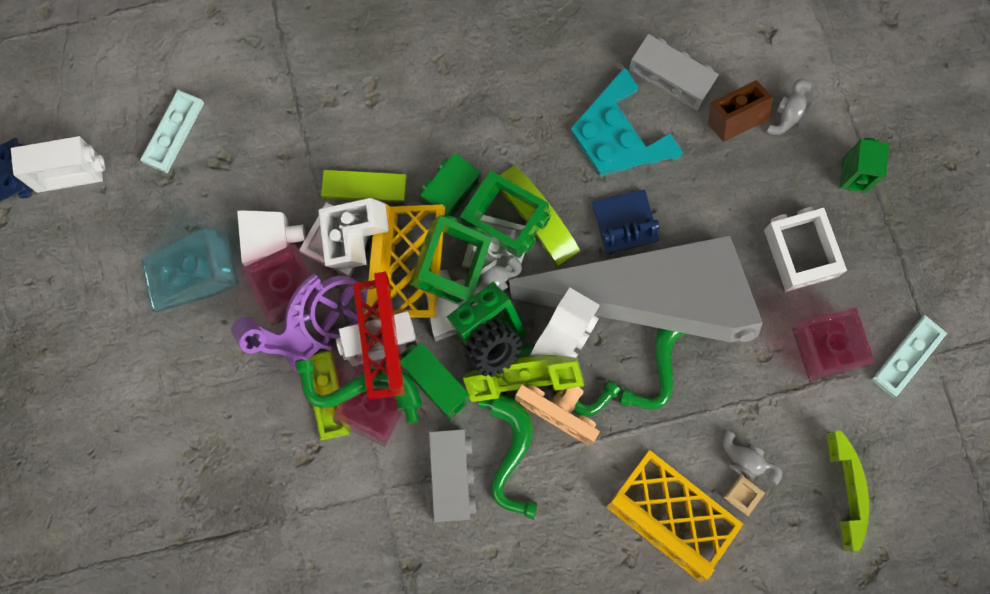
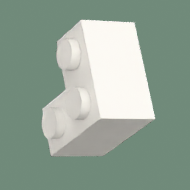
(344, 230)
(568, 326)

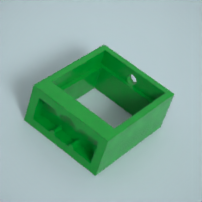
(483, 198)
(440, 285)
(489, 303)
(434, 380)

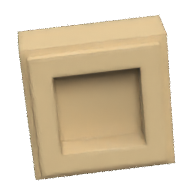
(743, 495)

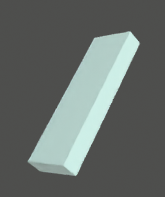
(172, 131)
(908, 356)

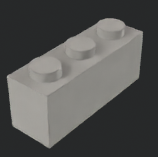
(673, 71)
(451, 476)

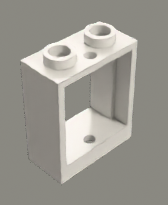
(57, 164)
(788, 275)
(350, 344)

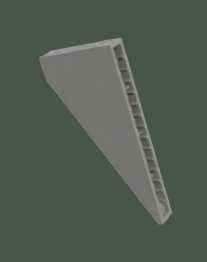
(675, 289)

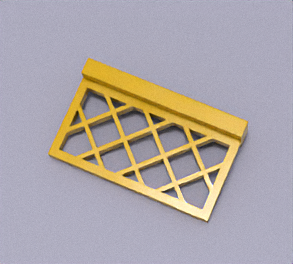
(384, 254)
(666, 539)

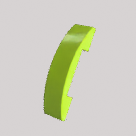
(555, 236)
(541, 370)
(852, 530)

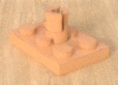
(559, 411)

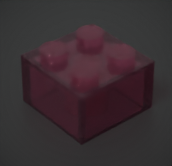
(276, 280)
(833, 344)
(367, 417)

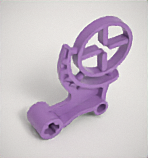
(294, 340)

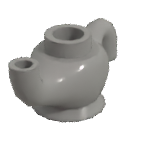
(793, 108)
(498, 274)
(750, 461)

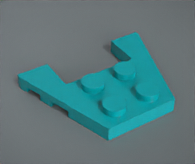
(609, 137)

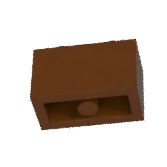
(740, 110)

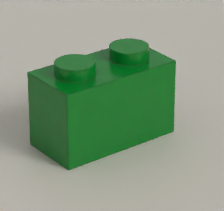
(864, 165)
(451, 185)

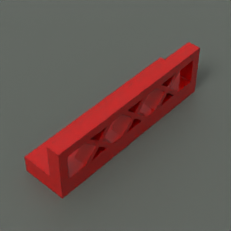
(389, 334)

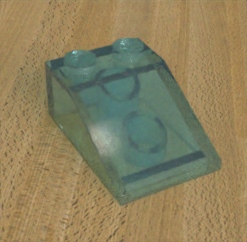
(190, 270)

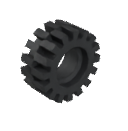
(479, 347)

